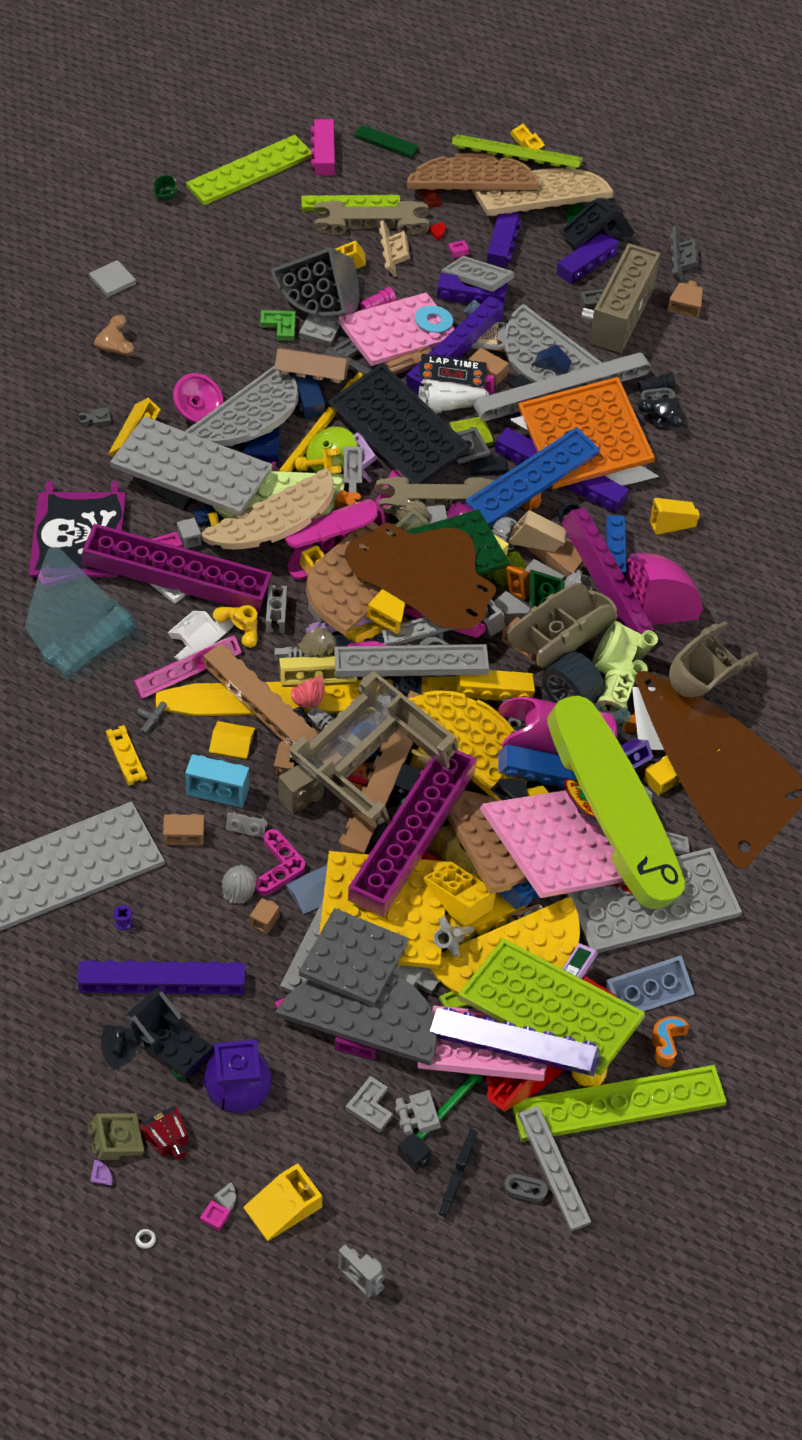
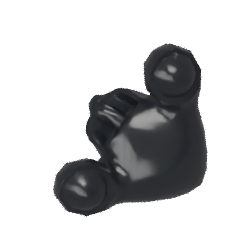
(665, 412)

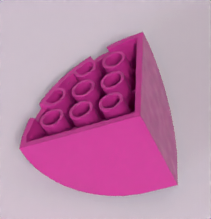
(662, 589)

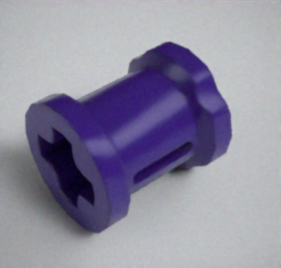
(123, 917)

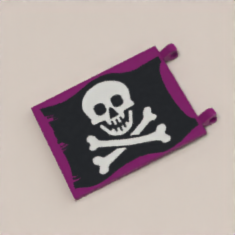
(66, 522)

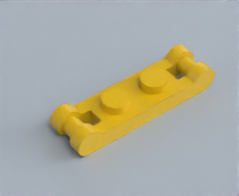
(365, 631)
(126, 755)

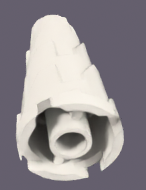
(449, 396)

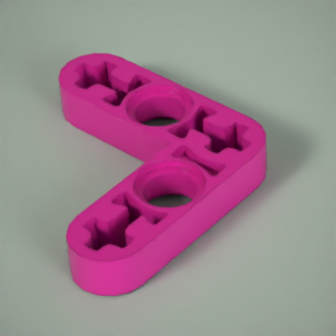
(285, 866)

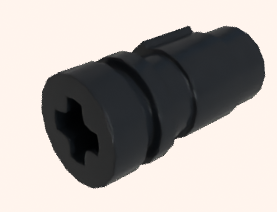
(653, 382)

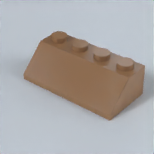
(311, 364)

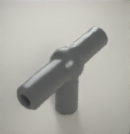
(152, 717)

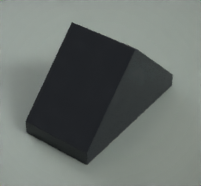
(510, 789)

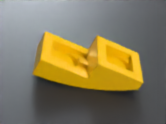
(525, 138)

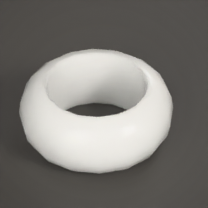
(145, 1245)

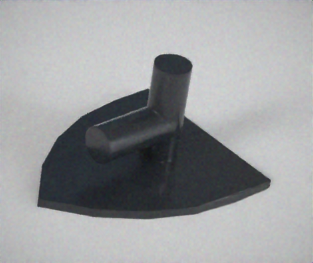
(118, 1045)

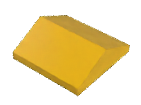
(231, 740)

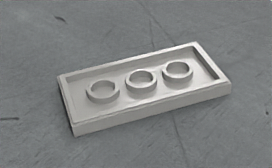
(479, 273)

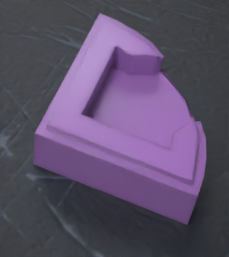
(101, 1173)

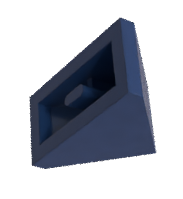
(553, 360)

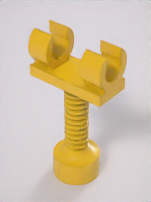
(303, 463)

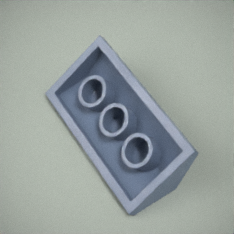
(308, 890)
(653, 984)

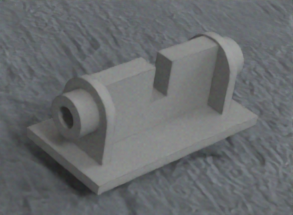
(246, 825)

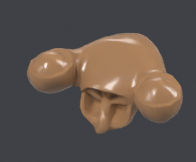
(112, 340)

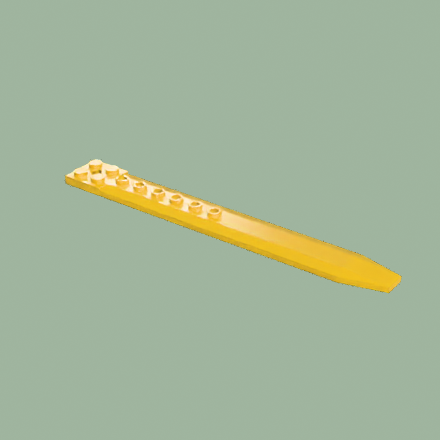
(217, 700)

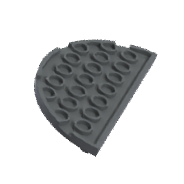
(395, 1025)

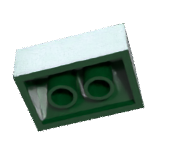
(541, 586)

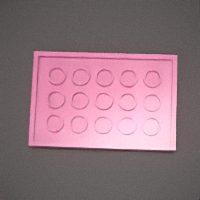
(391, 329)
(467, 1059)

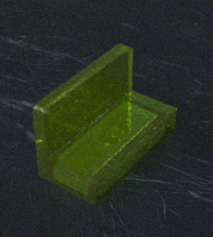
(501, 575)

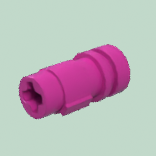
(383, 297)

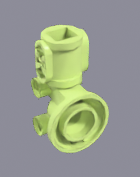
(615, 657)

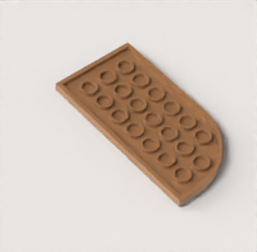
(336, 591)

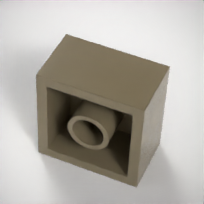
(299, 789)

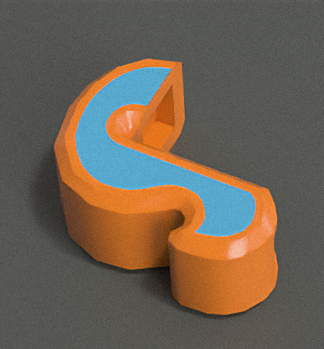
(662, 1039)

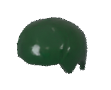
(165, 188)

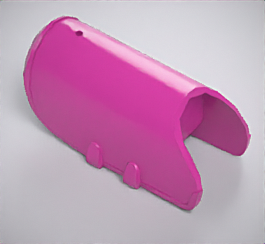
(330, 530)
(535, 714)

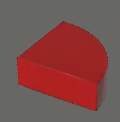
(437, 230)

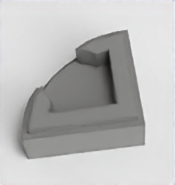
(226, 1196)

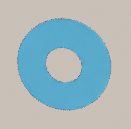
(444, 325)

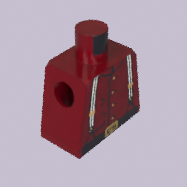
(166, 1133)

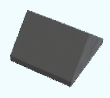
(477, 445)

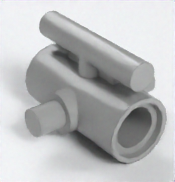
(451, 936)

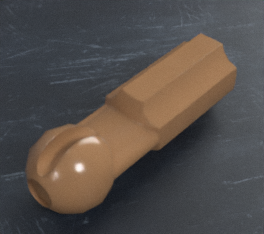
(406, 361)

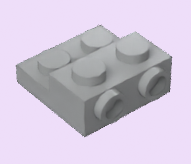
(363, 1272)

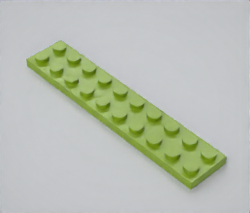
(626, 1101)

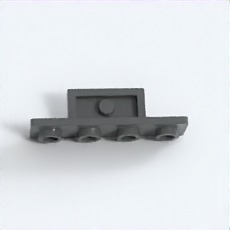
(684, 254)

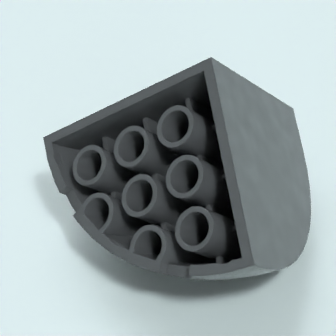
(320, 283)

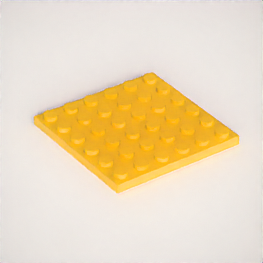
(411, 914)

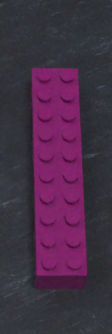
(175, 568)
(410, 833)

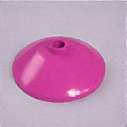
(199, 389)

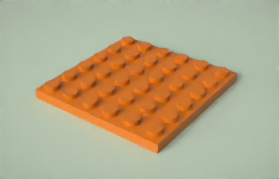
(602, 415)

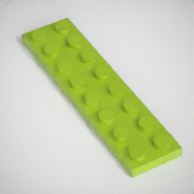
(510, 150)
(249, 170)

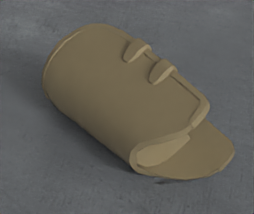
(562, 623)
(705, 663)

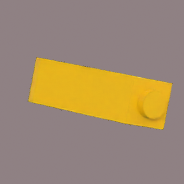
(672, 515)
(386, 611)

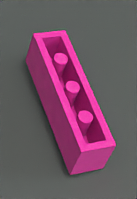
(323, 146)

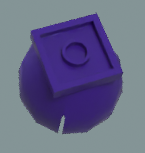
(238, 1076)

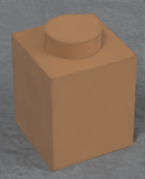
(264, 915)

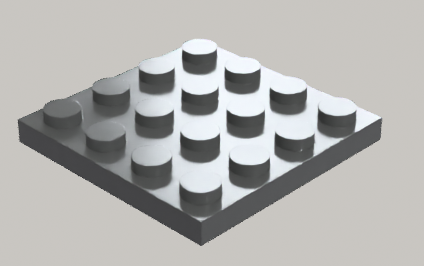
(354, 957)

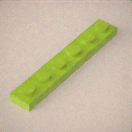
(351, 201)

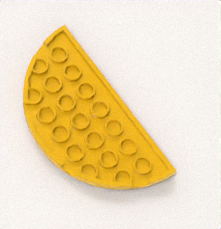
(477, 730)
(546, 933)

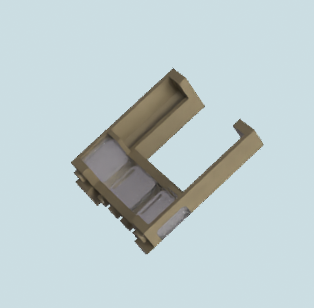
(359, 733)

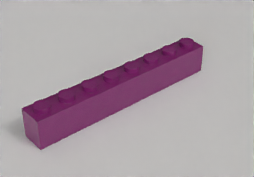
(605, 570)

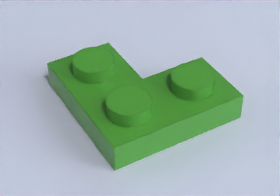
(282, 320)

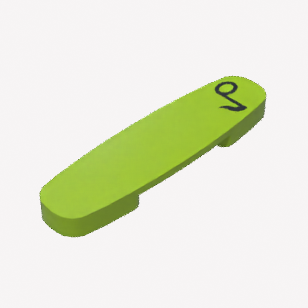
(618, 802)

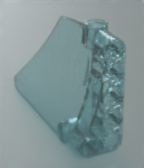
(72, 616)

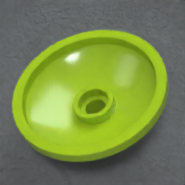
(334, 437)

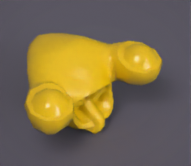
(243, 618)

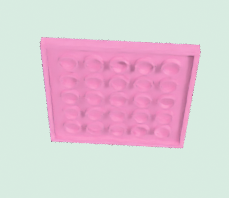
(553, 843)

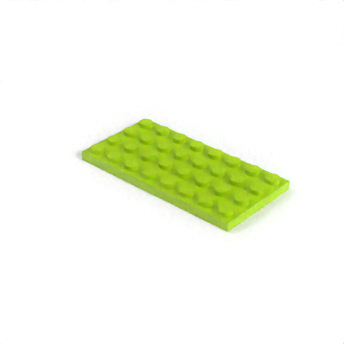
(539, 995)

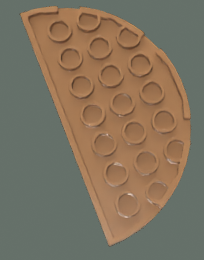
(473, 172)
(483, 845)

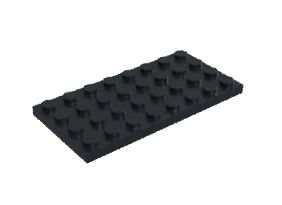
(399, 425)

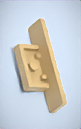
(395, 248)

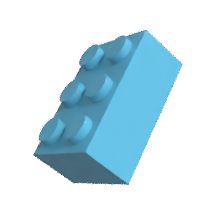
(217, 781)

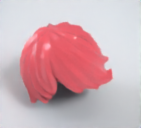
(309, 693)

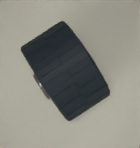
(572, 676)

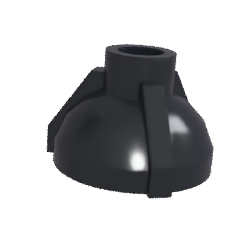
(564, 509)

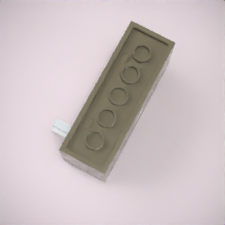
(623, 298)

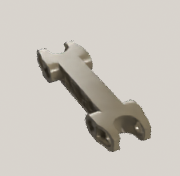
(339, 218)
(430, 494)

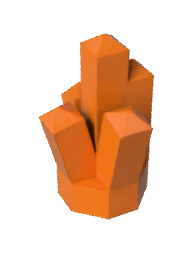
(346, 498)

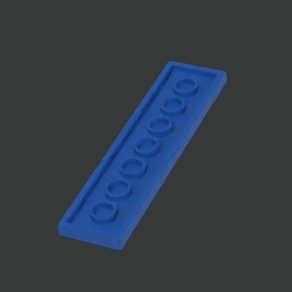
(533, 476)

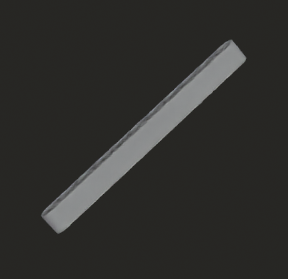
(507, 401)

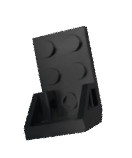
(594, 217)
(164, 1035)

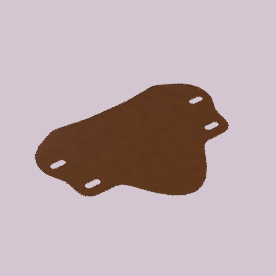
(426, 571)

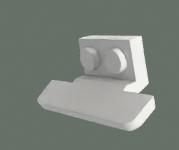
(198, 632)

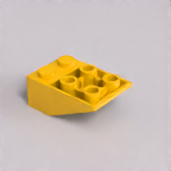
(458, 895)
(284, 1202)

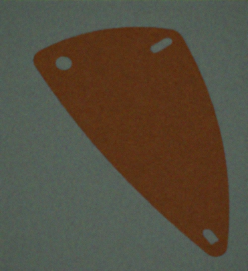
(733, 789)

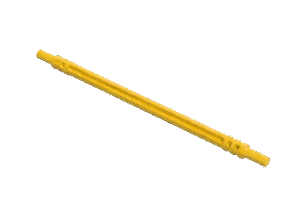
(320, 425)

